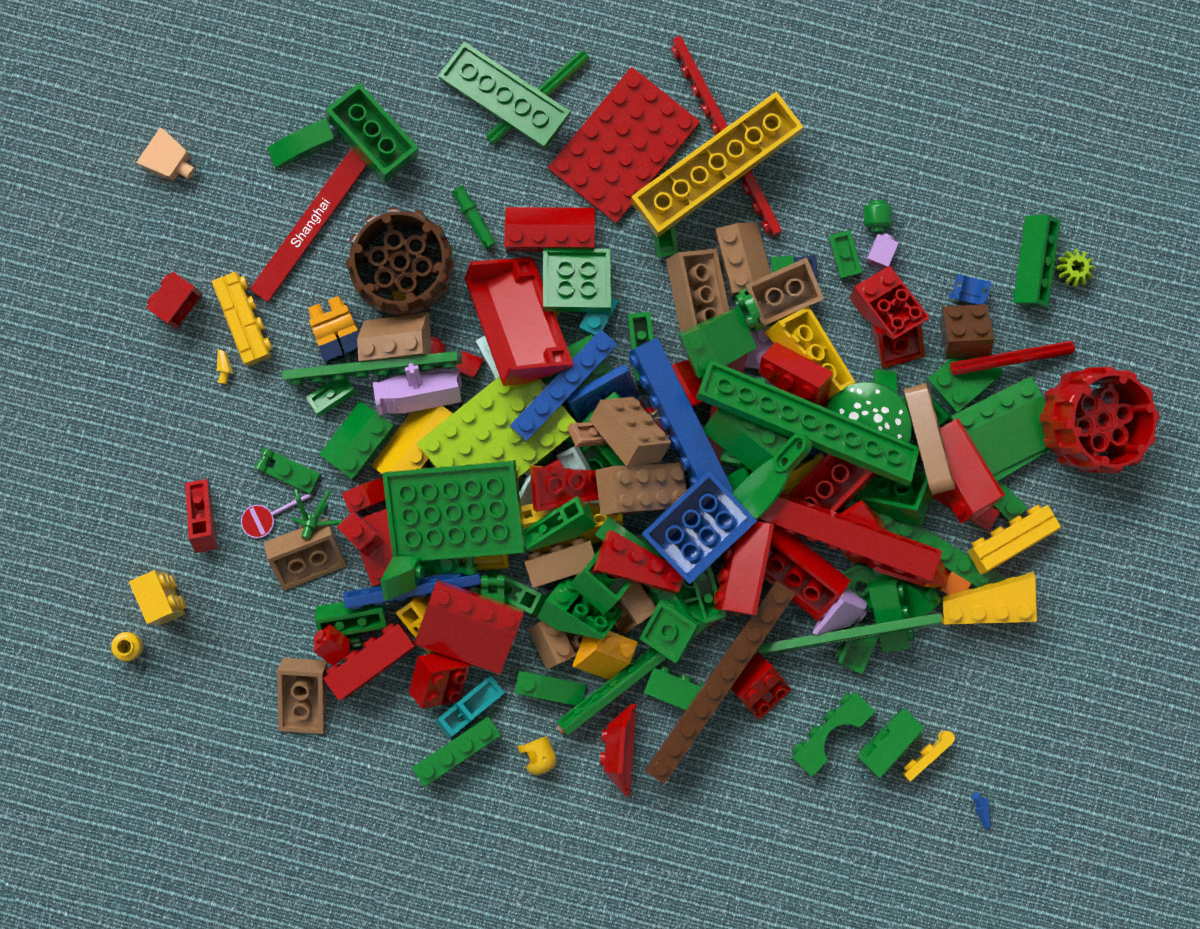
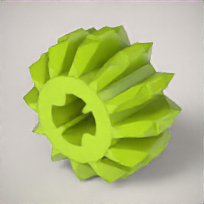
(1077, 276)

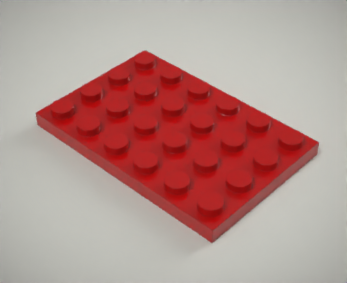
(623, 144)

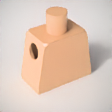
(166, 157)

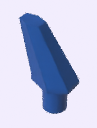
(982, 809)

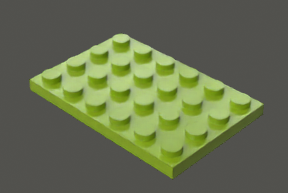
(482, 432)

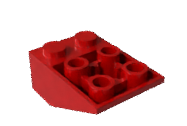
(888, 304)

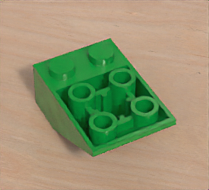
(572, 613)

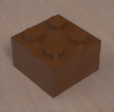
(966, 331)

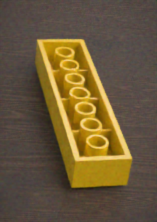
(716, 164)

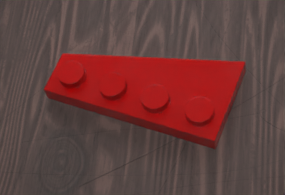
(557, 486)
(632, 562)

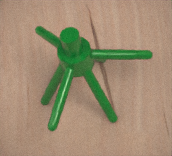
(310, 522)

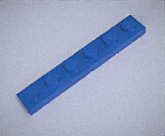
(563, 386)
(373, 595)

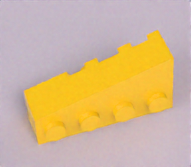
(994, 603)

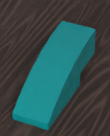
(469, 707)

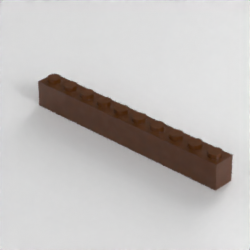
(719, 682)

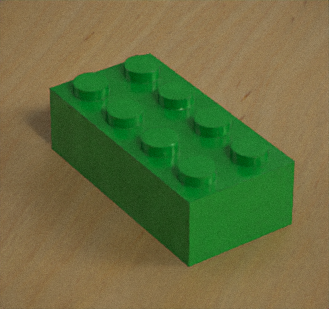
(371, 133)

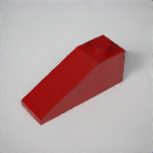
(200, 516)

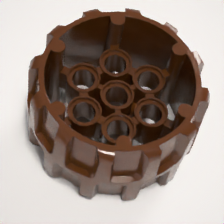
(389, 222)

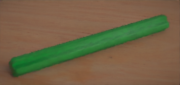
(547, 88)

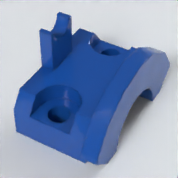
(970, 290)

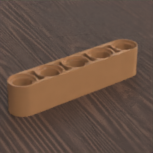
(929, 438)

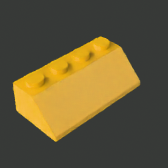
(402, 448)

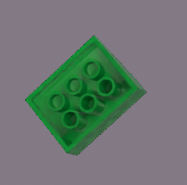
(1006, 425)

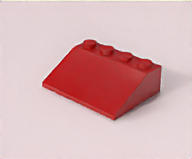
(468, 626)

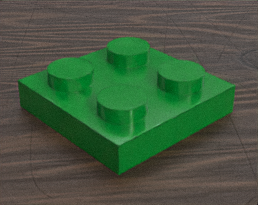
(669, 631)

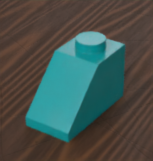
(597, 321)

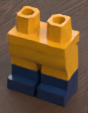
(331, 324)

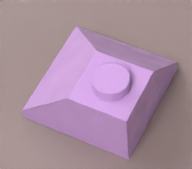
(842, 613)

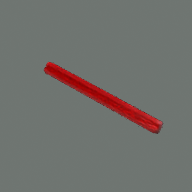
(1012, 357)

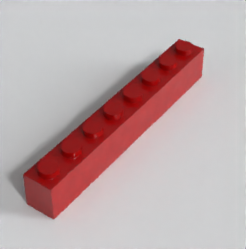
(854, 536)

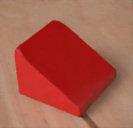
(470, 365)

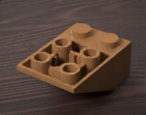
(554, 645)

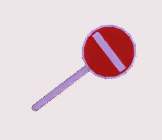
(259, 520)

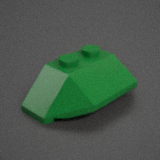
(700, 597)

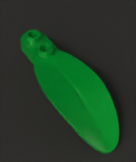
(767, 482)

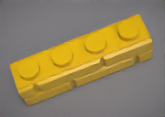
(241, 318)
(1013, 539)

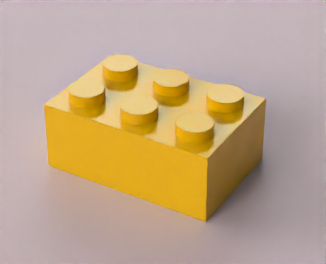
(158, 597)

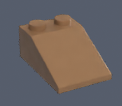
(302, 695)

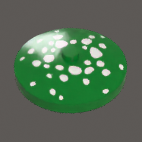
(875, 407)

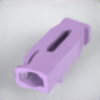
(417, 390)

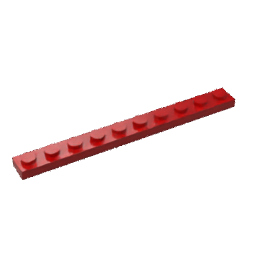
(710, 109)

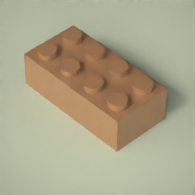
(639, 488)

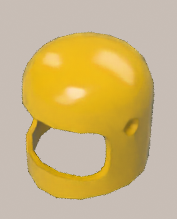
(540, 754)

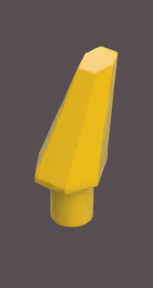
(223, 366)

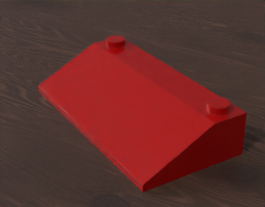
(511, 313)

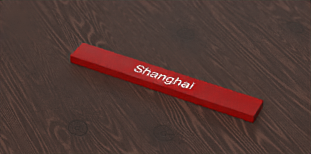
(309, 226)

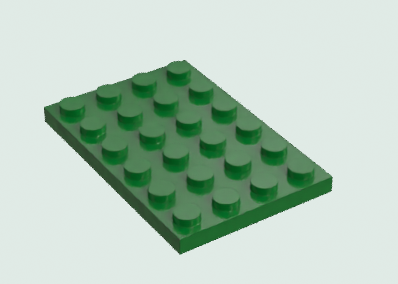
(455, 511)

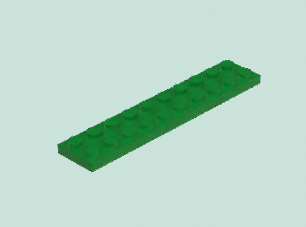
(794, 415)

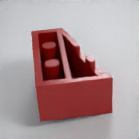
(796, 374)
(380, 558)

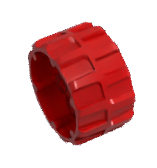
(1132, 430)

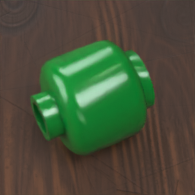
(877, 216)

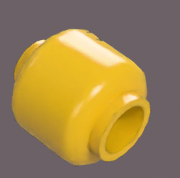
(120, 644)

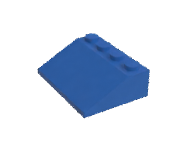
(699, 526)

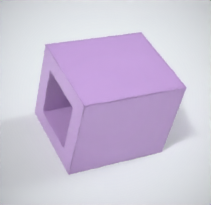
(882, 251)

